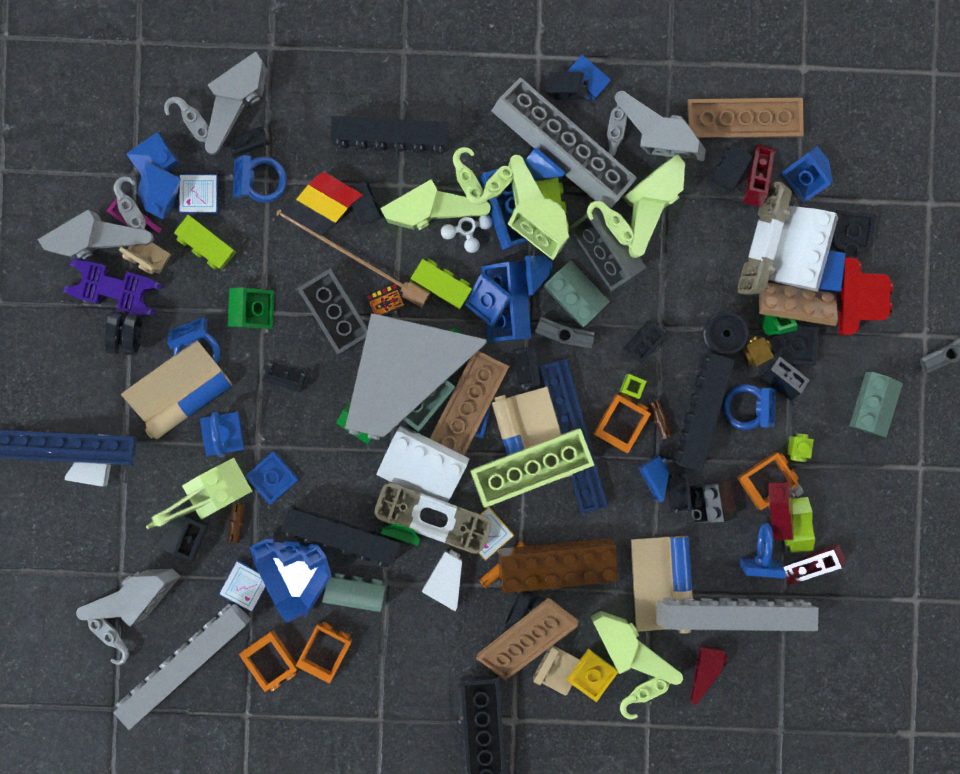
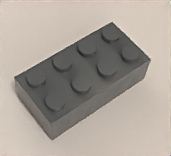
(605, 251)
(334, 311)

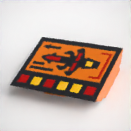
(385, 300)

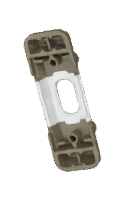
(765, 241)
(403, 506)

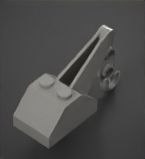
(233, 90)
(659, 134)
(88, 233)
(132, 603)

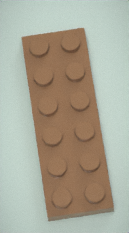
(746, 118)
(469, 402)
(527, 639)

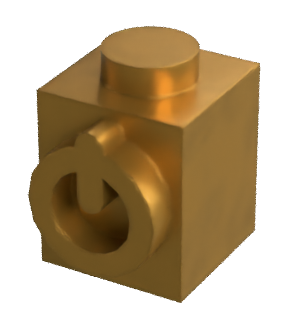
(757, 351)

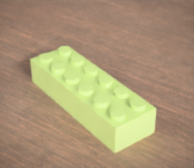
(531, 467)

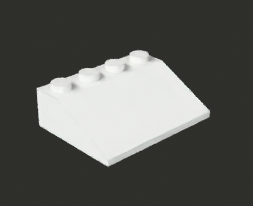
(804, 247)
(422, 465)

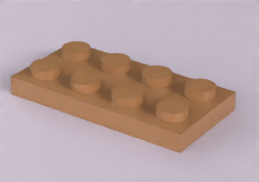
(799, 304)

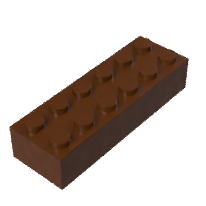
(557, 565)

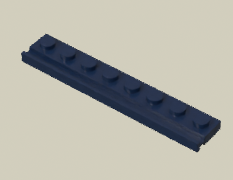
(569, 416)
(67, 447)

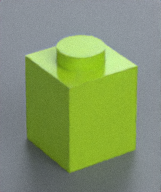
(632, 386)

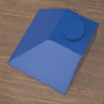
(155, 152)
(542, 167)
(809, 174)
(157, 190)
(537, 271)
(656, 476)

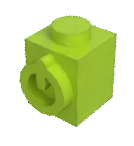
(800, 447)

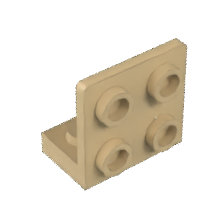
(150, 257)
(555, 669)

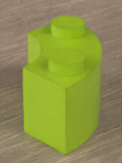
(803, 527)

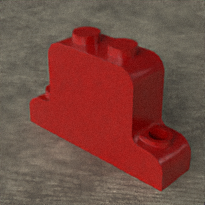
(862, 297)

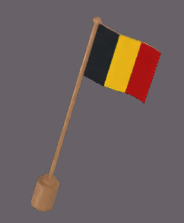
(322, 206)

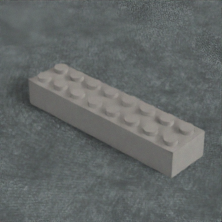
(563, 143)
(735, 615)
(177, 669)

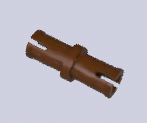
(660, 419)
(236, 523)

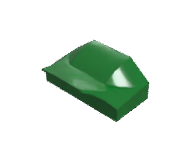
(777, 325)
(401, 533)

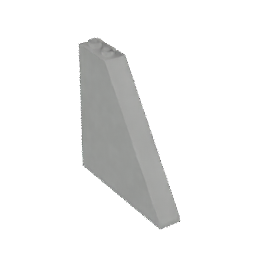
(401, 369)

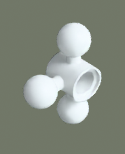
(471, 244)

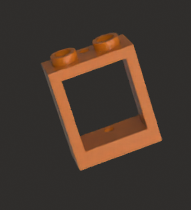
(640, 408)
(744, 479)
(272, 637)
(315, 669)

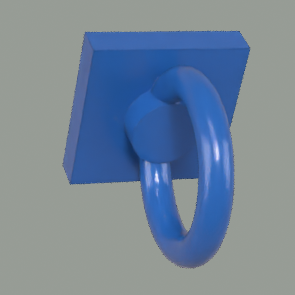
(244, 178)
(191, 332)
(764, 408)
(222, 434)
(763, 563)

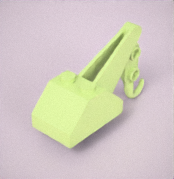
(647, 201)
(426, 203)
(534, 217)
(209, 492)
(629, 653)

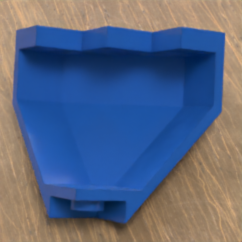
(291, 575)

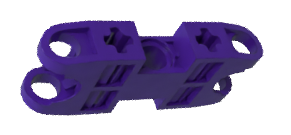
(97, 283)

